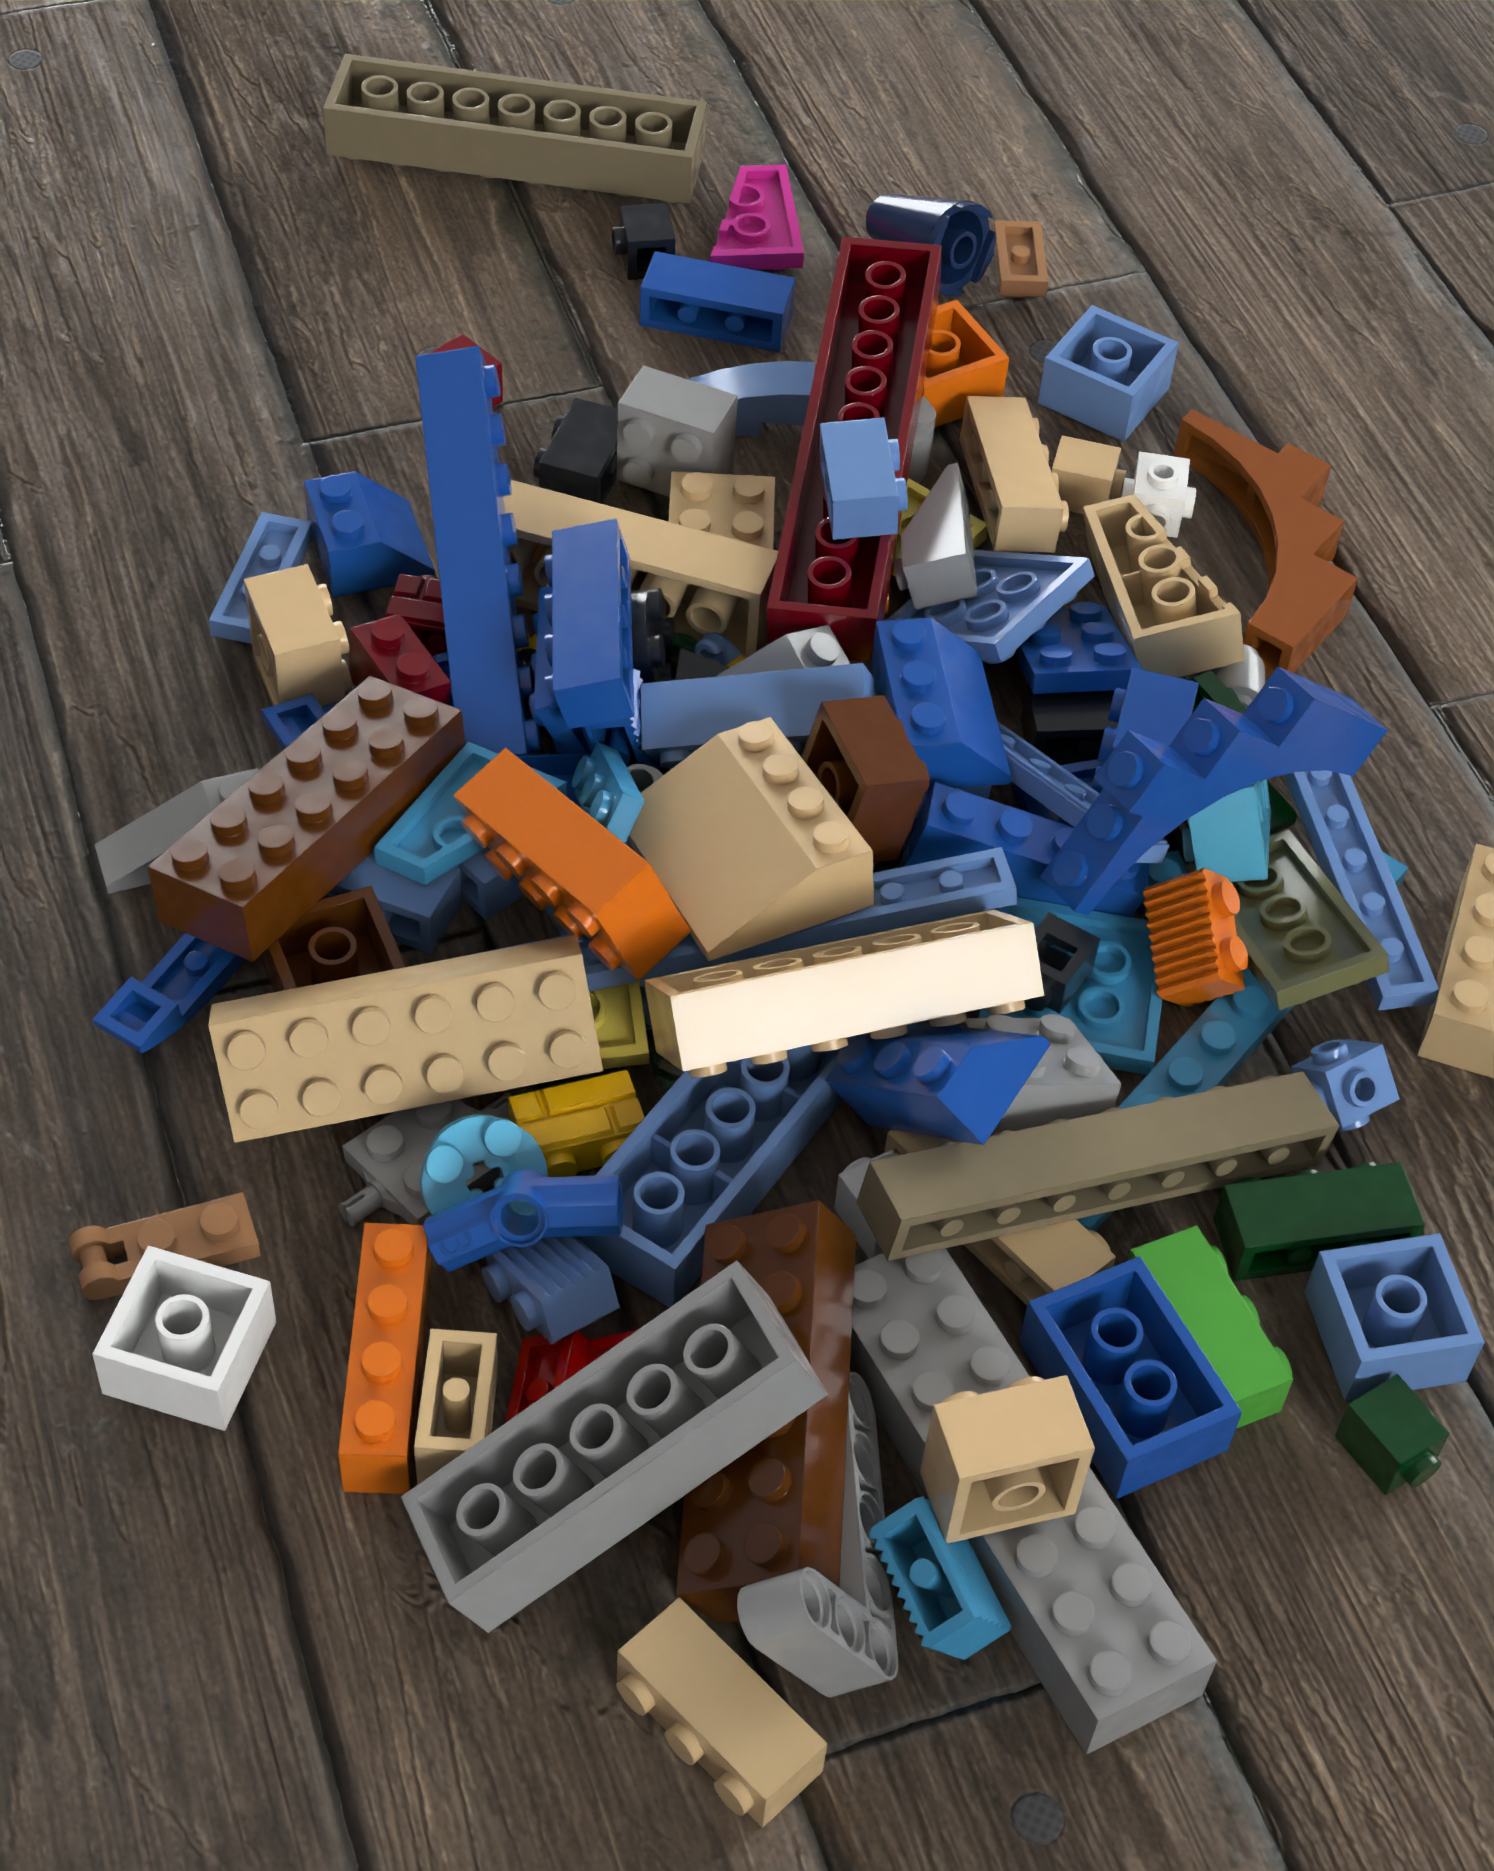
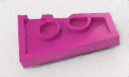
(760, 222)

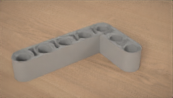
(805, 1622)

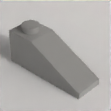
(939, 546)
(135, 846)

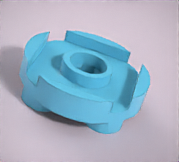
(472, 1140)

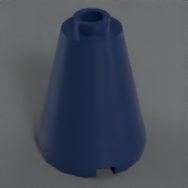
(953, 223)

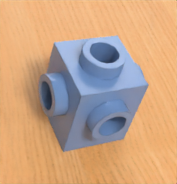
(1350, 1079)

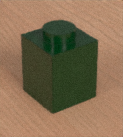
(1393, 1435)

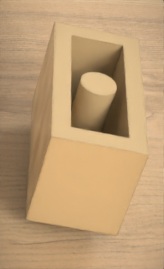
(455, 1397)

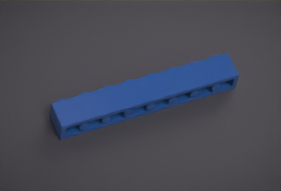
(474, 550)

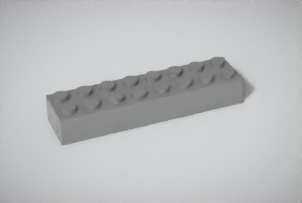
(1073, 1586)

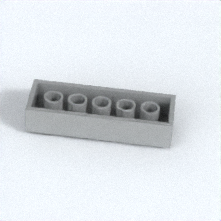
(611, 1447)

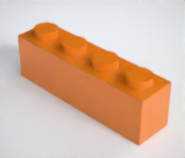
(385, 1360)

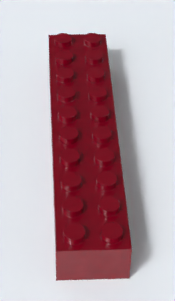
(865, 368)

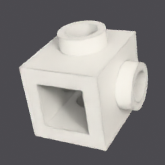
(1162, 488)

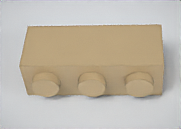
(719, 1713)

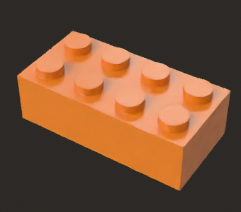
(571, 865)

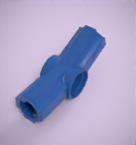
(489, 1224)

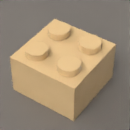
(725, 505)
(295, 637)
(1006, 1457)

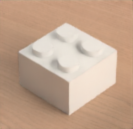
(185, 1337)

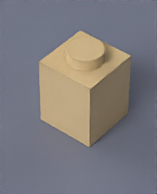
(1087, 472)

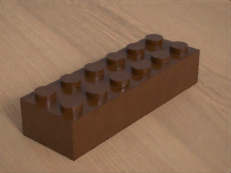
(305, 818)
(785, 1495)

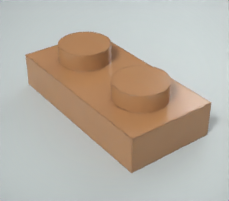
(1020, 259)

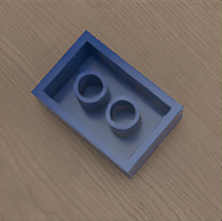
(1134, 1374)

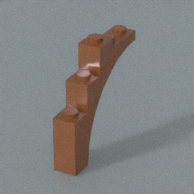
(1297, 538)

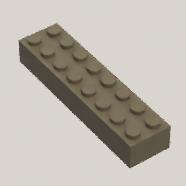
(515, 128)

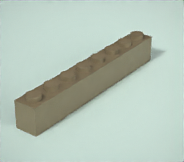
(1093, 1164)

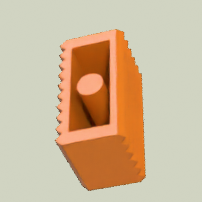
(1195, 937)

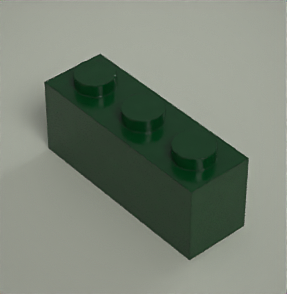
(1288, 1220)

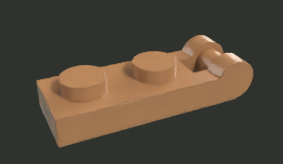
(209, 1232)

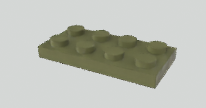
(1301, 929)

